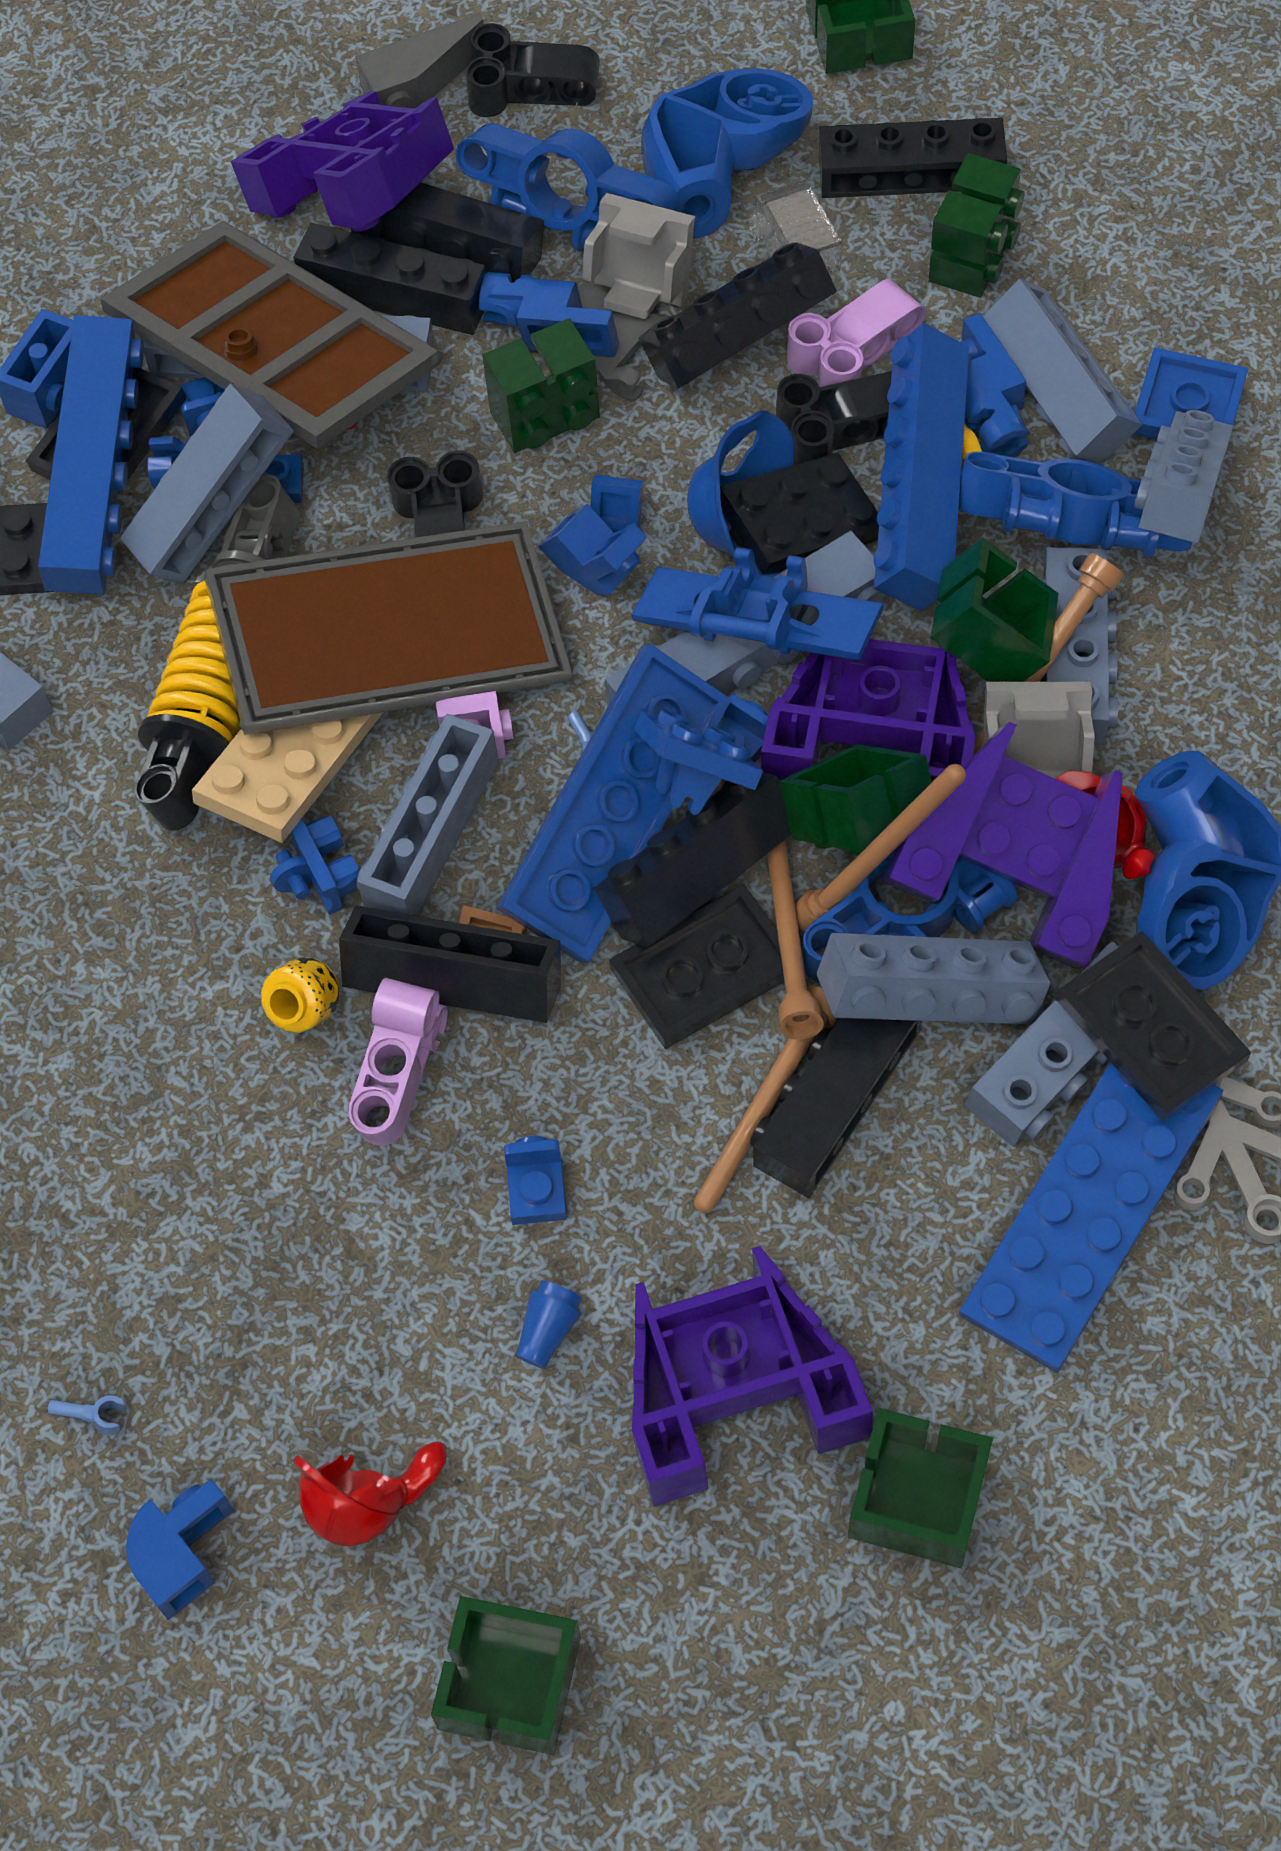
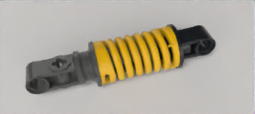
(194, 702)

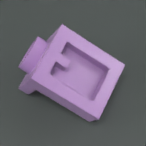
(481, 710)

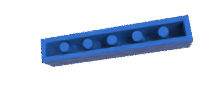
(89, 455)
(921, 465)

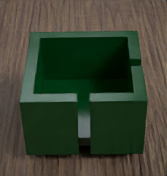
(861, 31)
(976, 225)
(536, 406)
(1000, 635)
(852, 795)
(919, 1497)
(512, 1675)

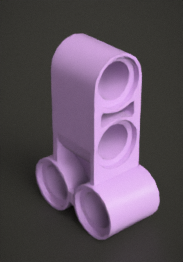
(854, 335)
(406, 1026)

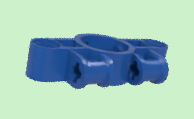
(519, 182)
(1061, 500)
(969, 898)

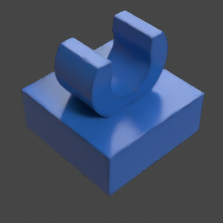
(617, 500)

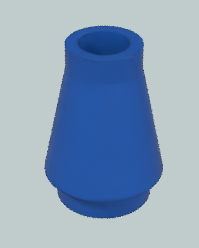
(547, 1321)

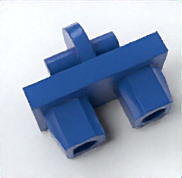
(329, 879)

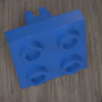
(694, 758)

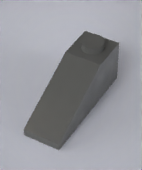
(418, 66)

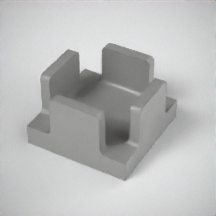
(639, 255)
(1051, 721)

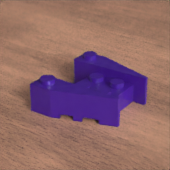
(356, 158)
(887, 699)
(1029, 834)
(728, 1357)

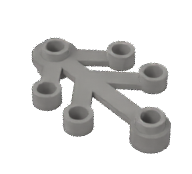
(1230, 1138)

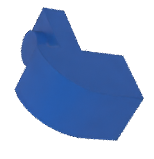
(591, 551)
(161, 1551)

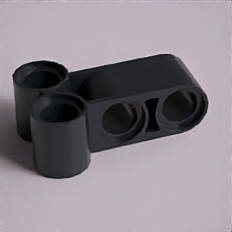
(527, 72)
(832, 414)
(437, 500)

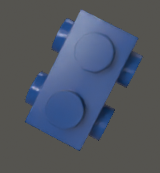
(36, 370)

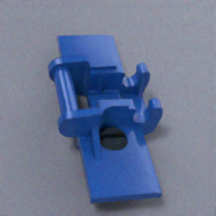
(759, 608)

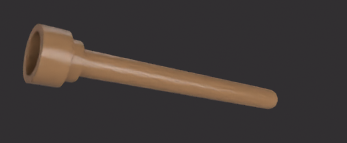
(1096, 579)
(818, 902)
(799, 1011)
(759, 1107)

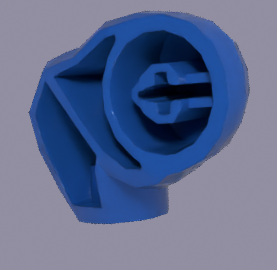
(721, 127)
(1214, 867)

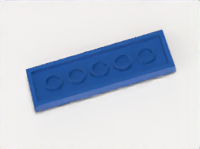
(605, 807)
(1083, 1219)

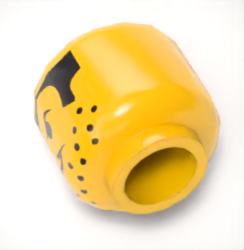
(300, 994)

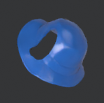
(771, 451)

